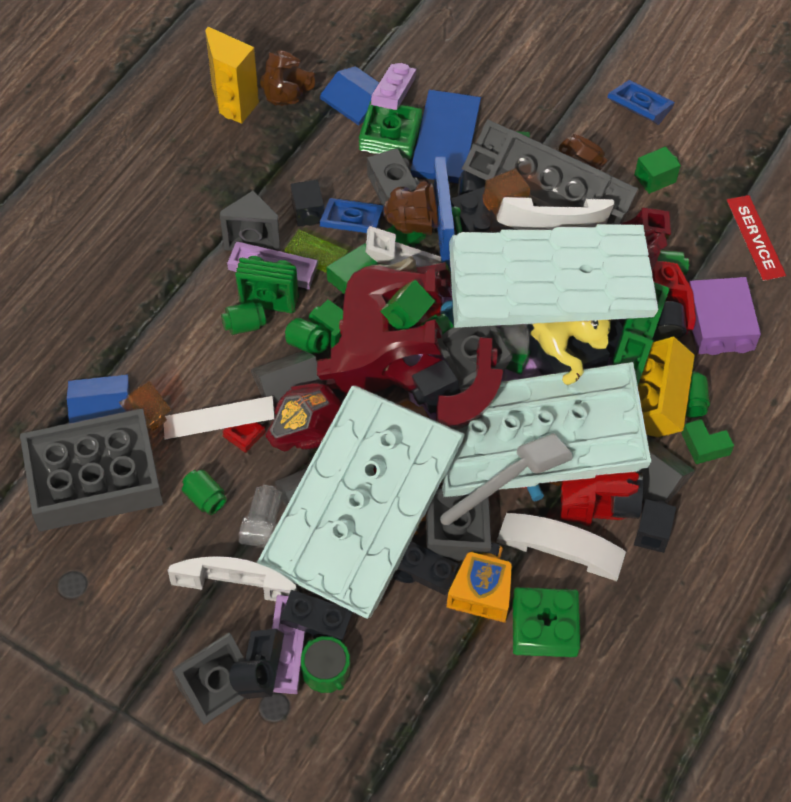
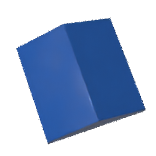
(350, 93)
(641, 101)
(351, 215)
(96, 397)

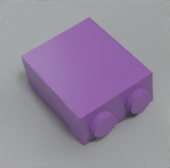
(724, 316)

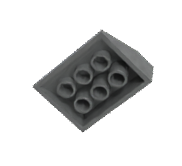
(90, 470)

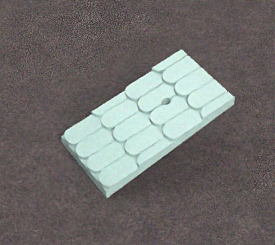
(551, 276)
(593, 418)
(353, 525)

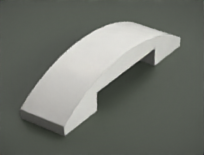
(522, 215)
(385, 251)
(562, 541)
(193, 572)

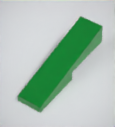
(341, 270)
(637, 336)

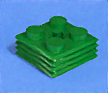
(390, 129)
(267, 283)
(531, 634)

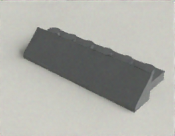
(551, 175)

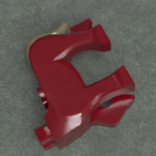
(372, 348)

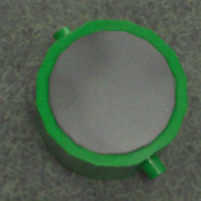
(325, 664)

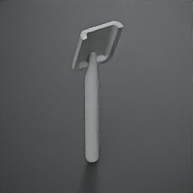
(536, 455)

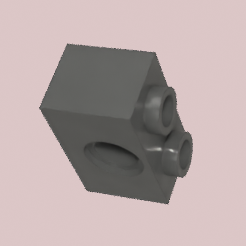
(388, 172)

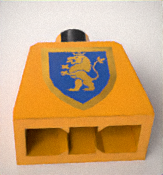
(482, 585)

